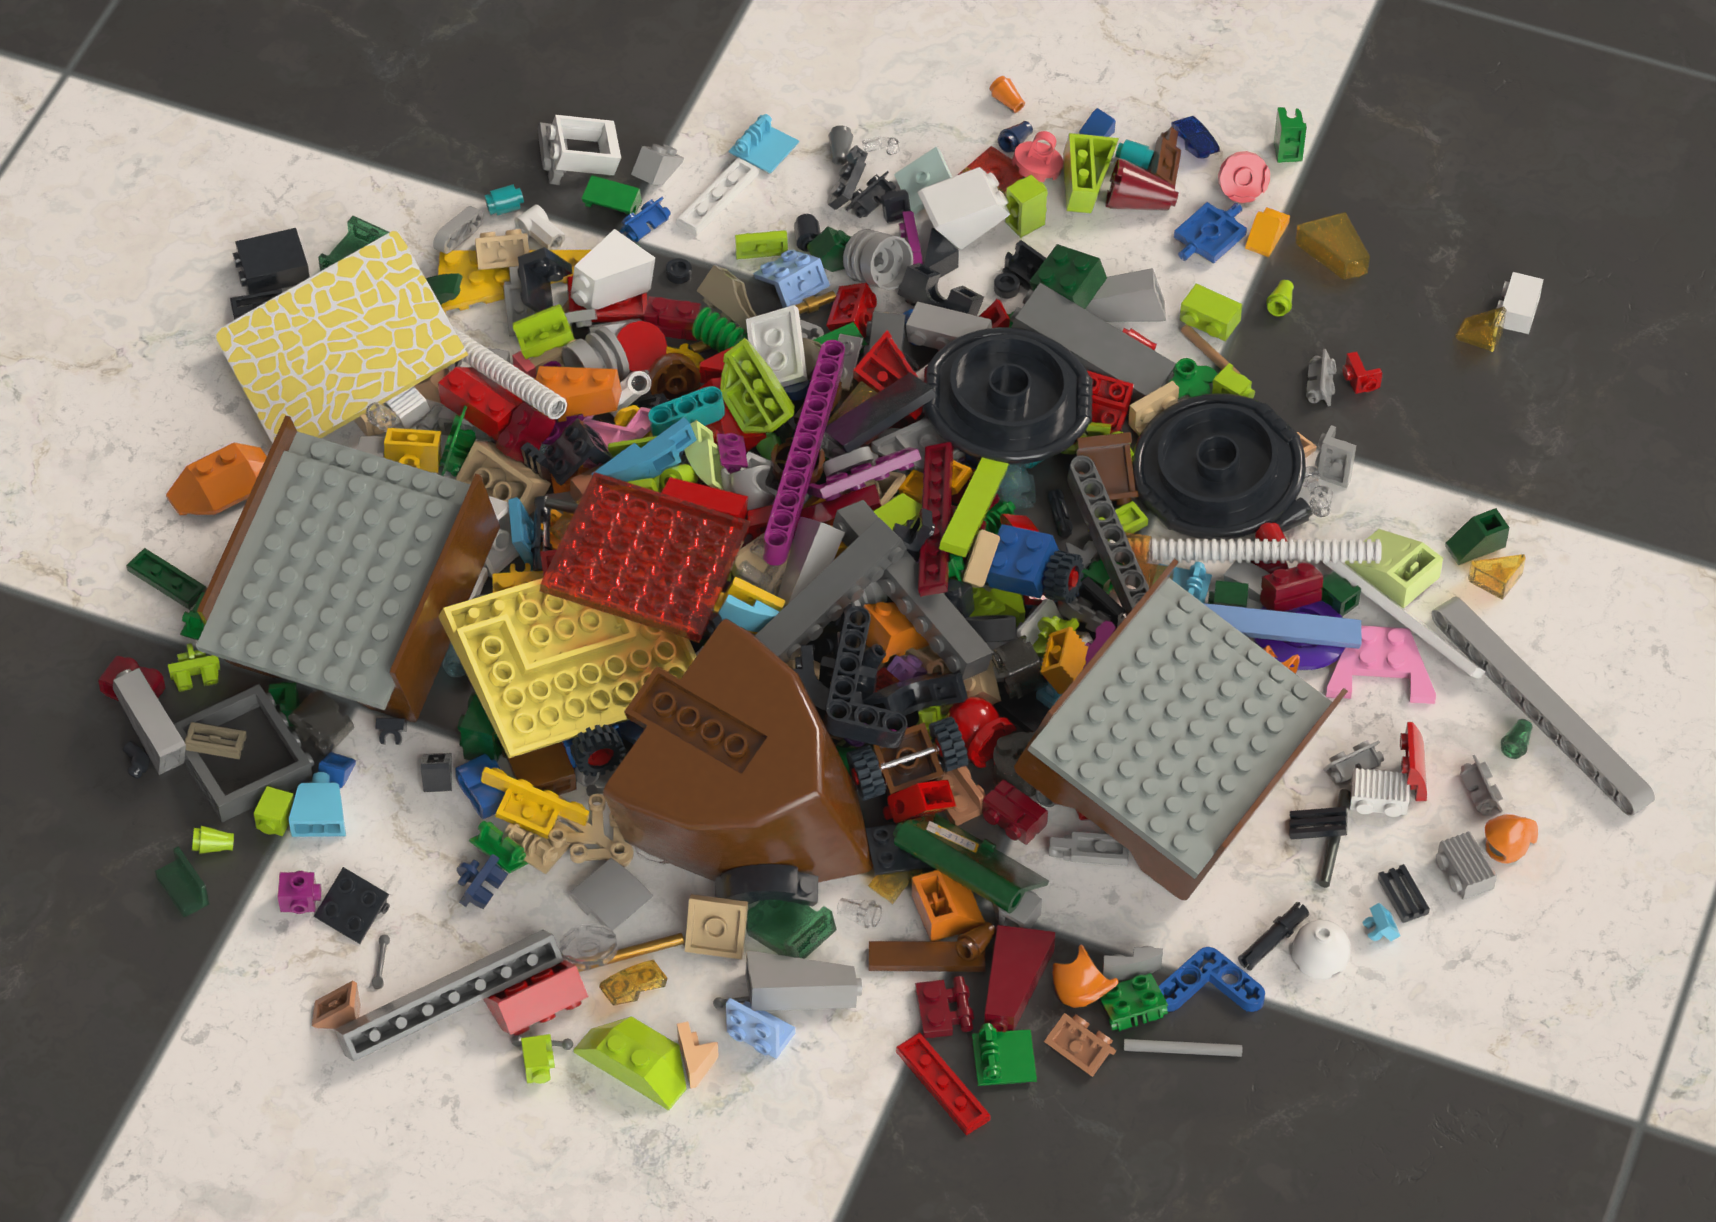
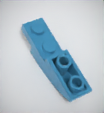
(653, 458)

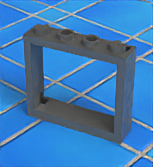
(250, 795)

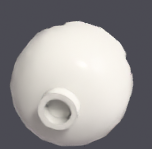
(1321, 949)

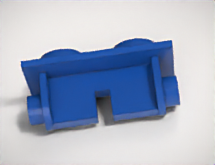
(651, 213)

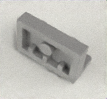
(1335, 459)

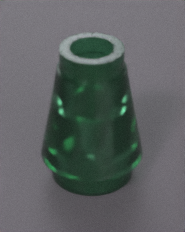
(1517, 739)

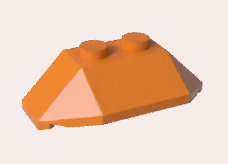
(217, 480)

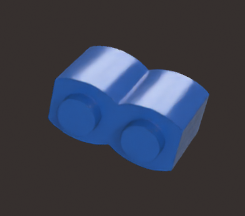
(482, 796)

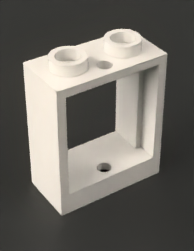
(588, 130)

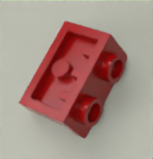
(852, 304)

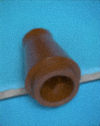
(972, 943)

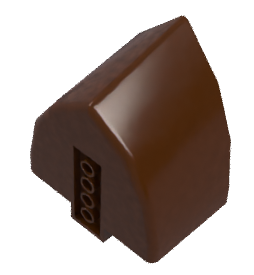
(736, 769)

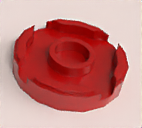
(642, 344)

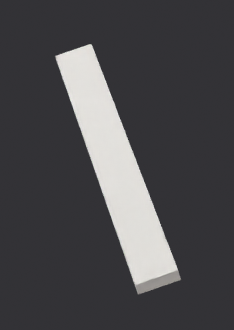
(1407, 619)

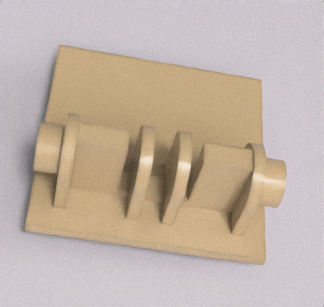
(538, 849)

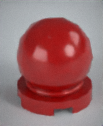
(979, 728)

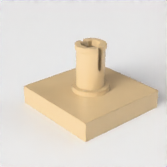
(716, 926)

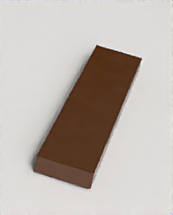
(920, 956)

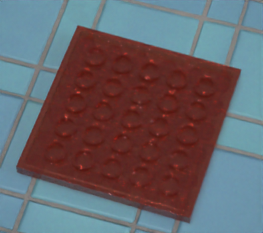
(645, 557)

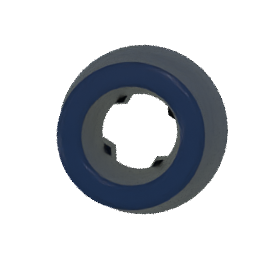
(1013, 136)

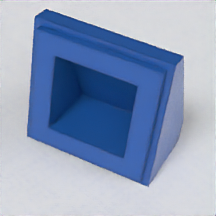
(1099, 124)
(337, 767)

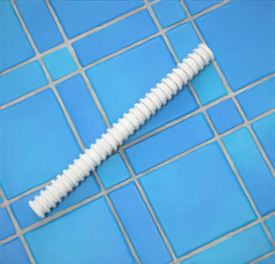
(512, 378)
(1265, 551)

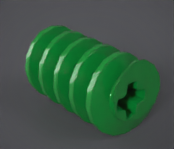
(716, 330)

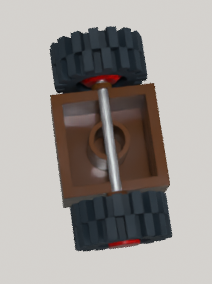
(915, 761)

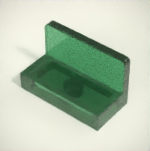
(183, 884)

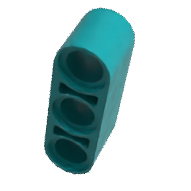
(701, 406)

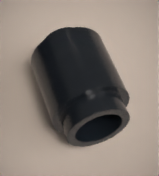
(806, 230)

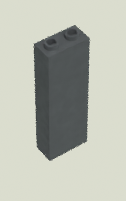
(1093, 341)

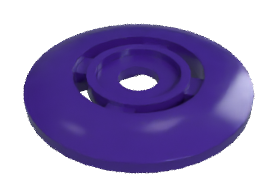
(1311, 655)

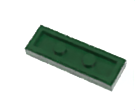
(166, 578)

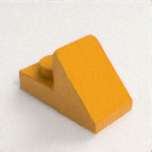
(1266, 231)

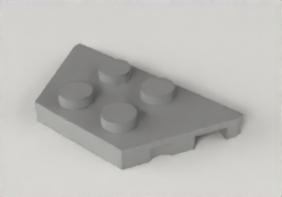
(916, 436)

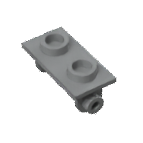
(852, 350)
(1322, 370)
(1363, 755)
(1477, 776)

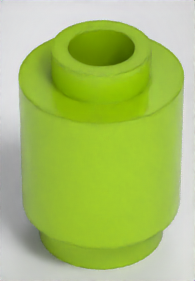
(682, 472)

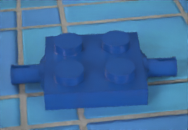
(1210, 232)

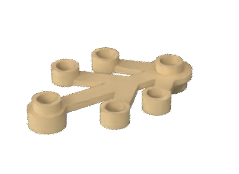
(593, 835)

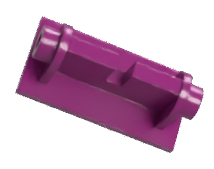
(732, 452)

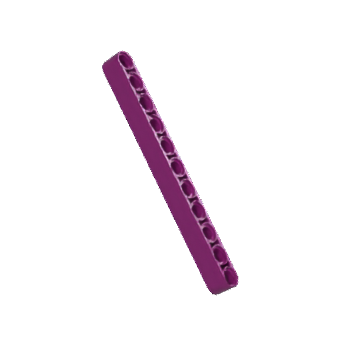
(803, 453)

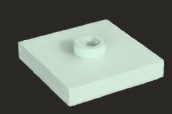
(920, 174)

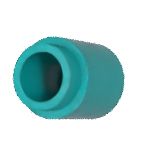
(1135, 153)
(504, 200)

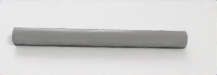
(1182, 1047)

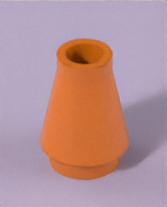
(1006, 93)

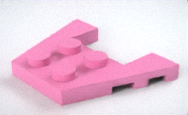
(611, 433)
(1383, 654)

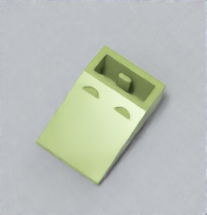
(1404, 568)

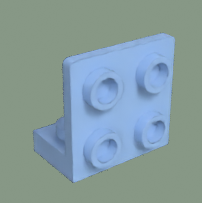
(794, 276)
(757, 1028)

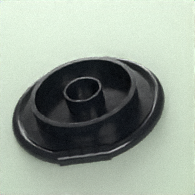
(1008, 395)
(1218, 466)

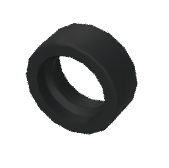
(994, 627)

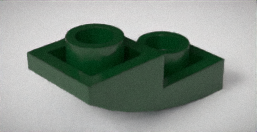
(445, 286)

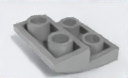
(610, 894)

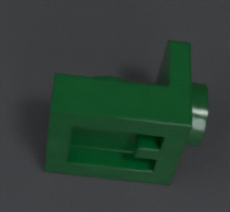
(286, 695)

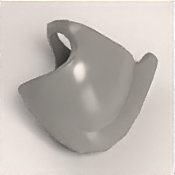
(750, 483)

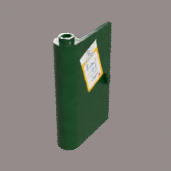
(967, 860)

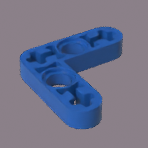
(1212, 973)

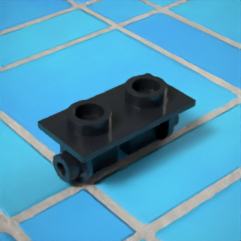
(863, 200)

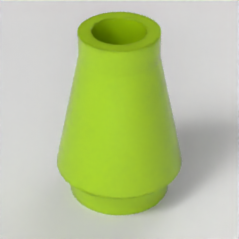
(1280, 299)
(211, 840)

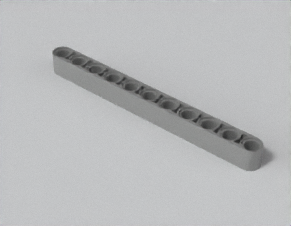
(1543, 706)

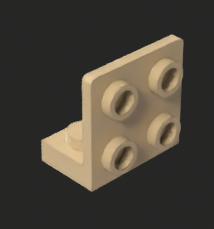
(500, 250)
(1151, 405)

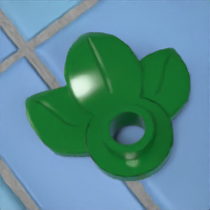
(1192, 379)

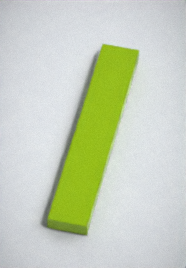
(973, 507)

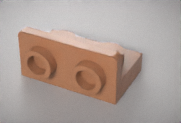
(966, 796)
(1080, 1045)

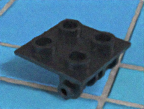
(888, 857)
(352, 905)

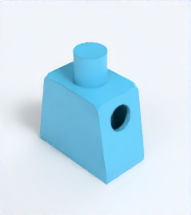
(317, 809)

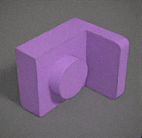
(906, 667)

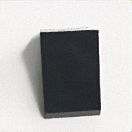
(941, 254)
(436, 772)

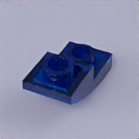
(1196, 137)

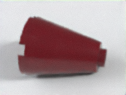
(1138, 189)

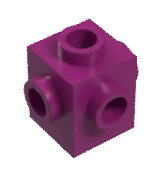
(298, 892)

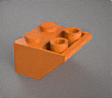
(944, 905)

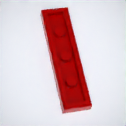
(943, 1083)

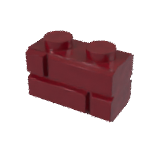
(672, 316)
(1291, 587)
(1014, 812)

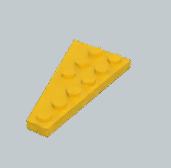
(486, 284)

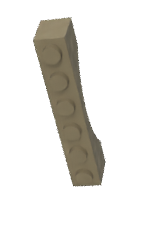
(729, 295)

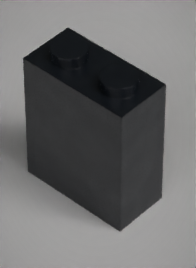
(271, 261)

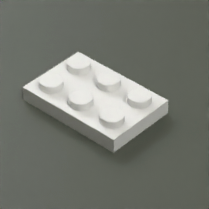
(780, 343)

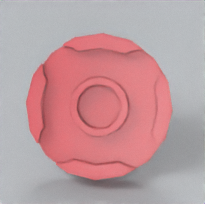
(1039, 158)
(1243, 176)

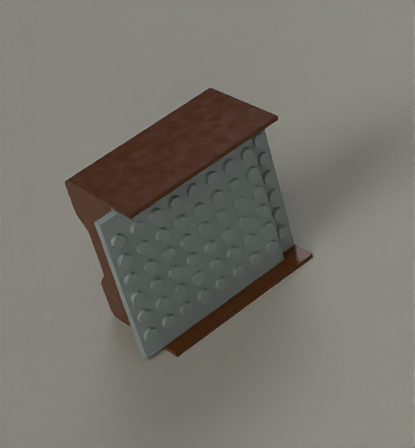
(346, 572)
(1174, 735)

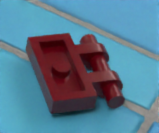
(934, 1007)

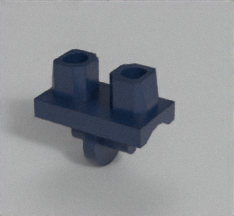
(490, 873)

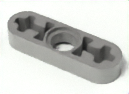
(458, 229)

